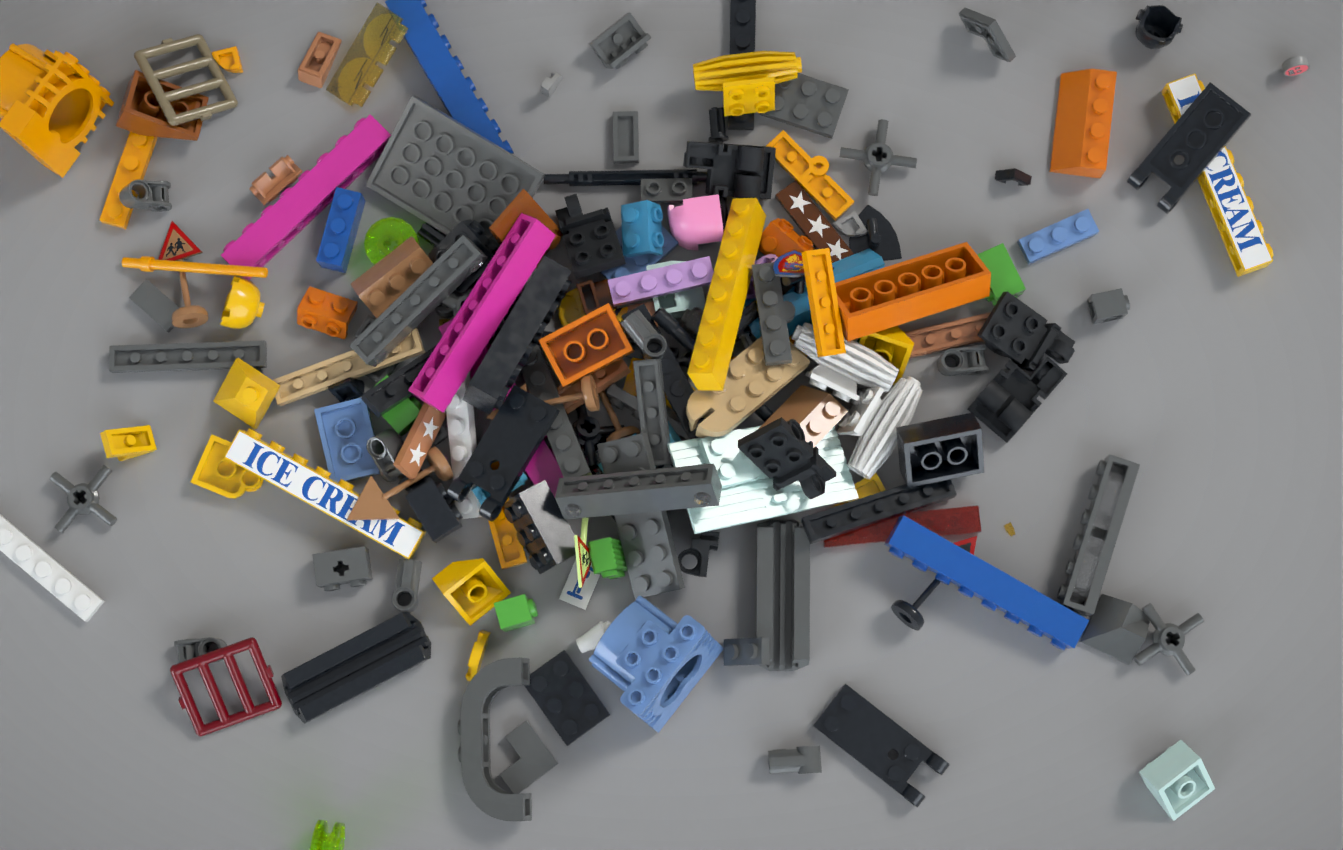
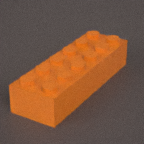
(911, 290)

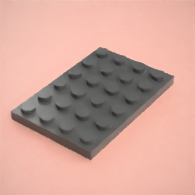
(448, 171)

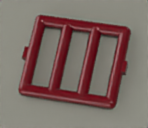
(226, 653)

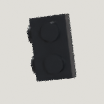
(475, 233)

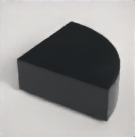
(1013, 174)

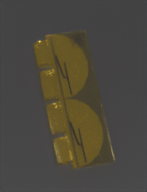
(362, 58)

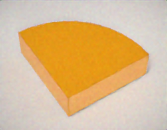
(228, 59)

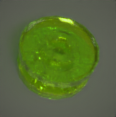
(383, 233)
(328, 841)

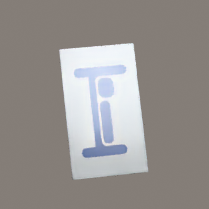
(579, 596)

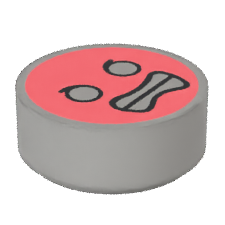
(1295, 66)

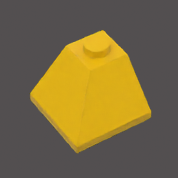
(892, 346)
(246, 393)
(471, 587)

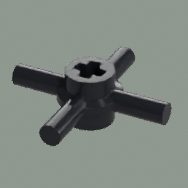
(589, 434)

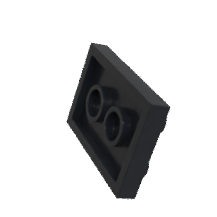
(566, 698)

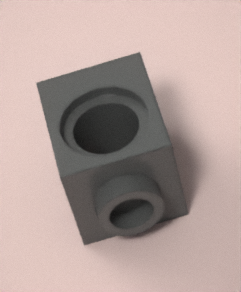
(1108, 306)

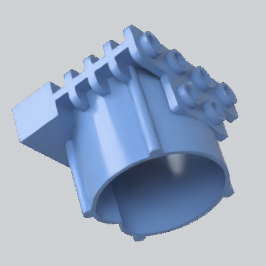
(654, 659)

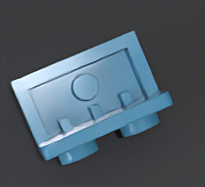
(642, 228)

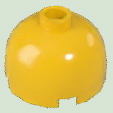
(241, 304)

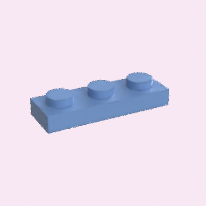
(1058, 236)

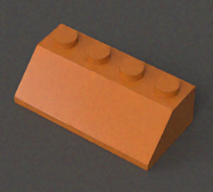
(1083, 122)

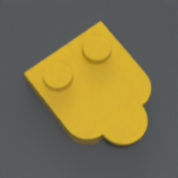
(221, 474)

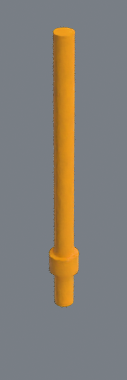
(149, 264)

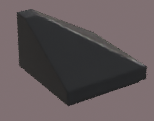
(347, 389)

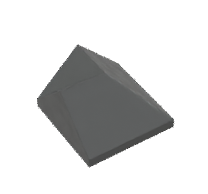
(1116, 628)

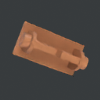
(267, 188)

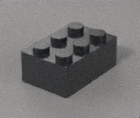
(940, 449)
(541, 527)

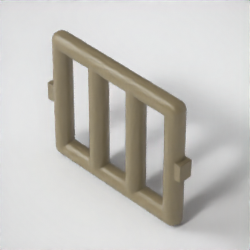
(165, 98)

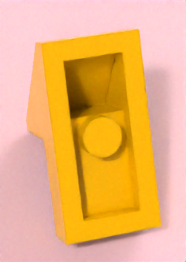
(128, 442)

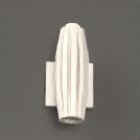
(844, 370)
(876, 423)

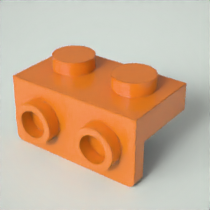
(781, 238)
(326, 312)

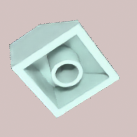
(1177, 779)

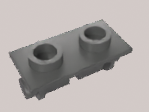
(666, 189)

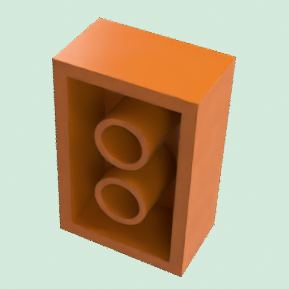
(586, 345)

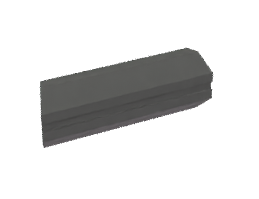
(783, 593)

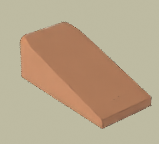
(319, 60)

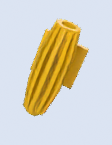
(747, 79)

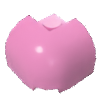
(696, 221)

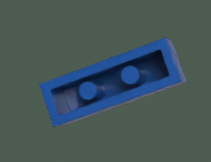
(341, 230)

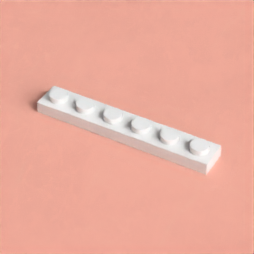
(462, 444)
(48, 571)

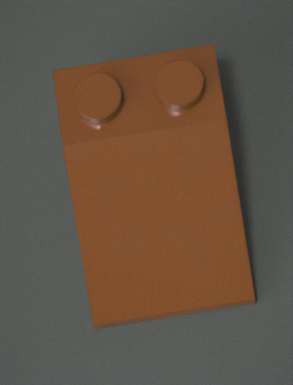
(144, 116)
(527, 205)

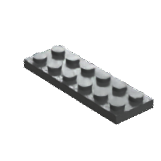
(645, 535)

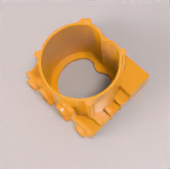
(49, 104)

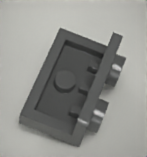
(620, 41)

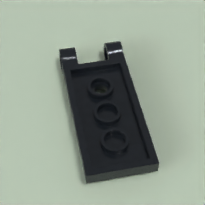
(1198, 138)
(511, 441)
(868, 738)

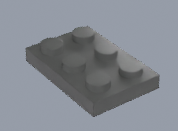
(808, 104)

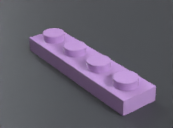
(661, 281)

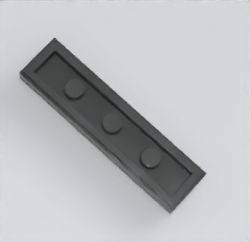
(653, 407)

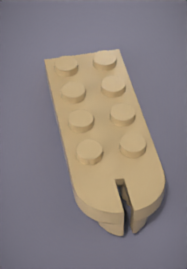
(745, 390)

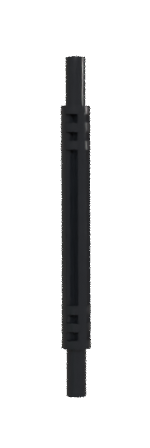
(622, 177)

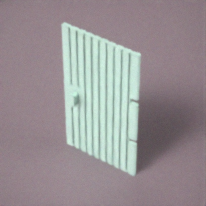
(758, 498)

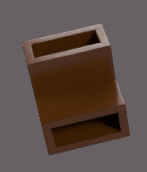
(594, 295)

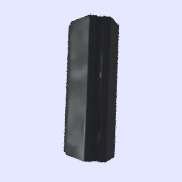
(356, 666)

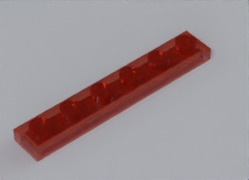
(940, 521)

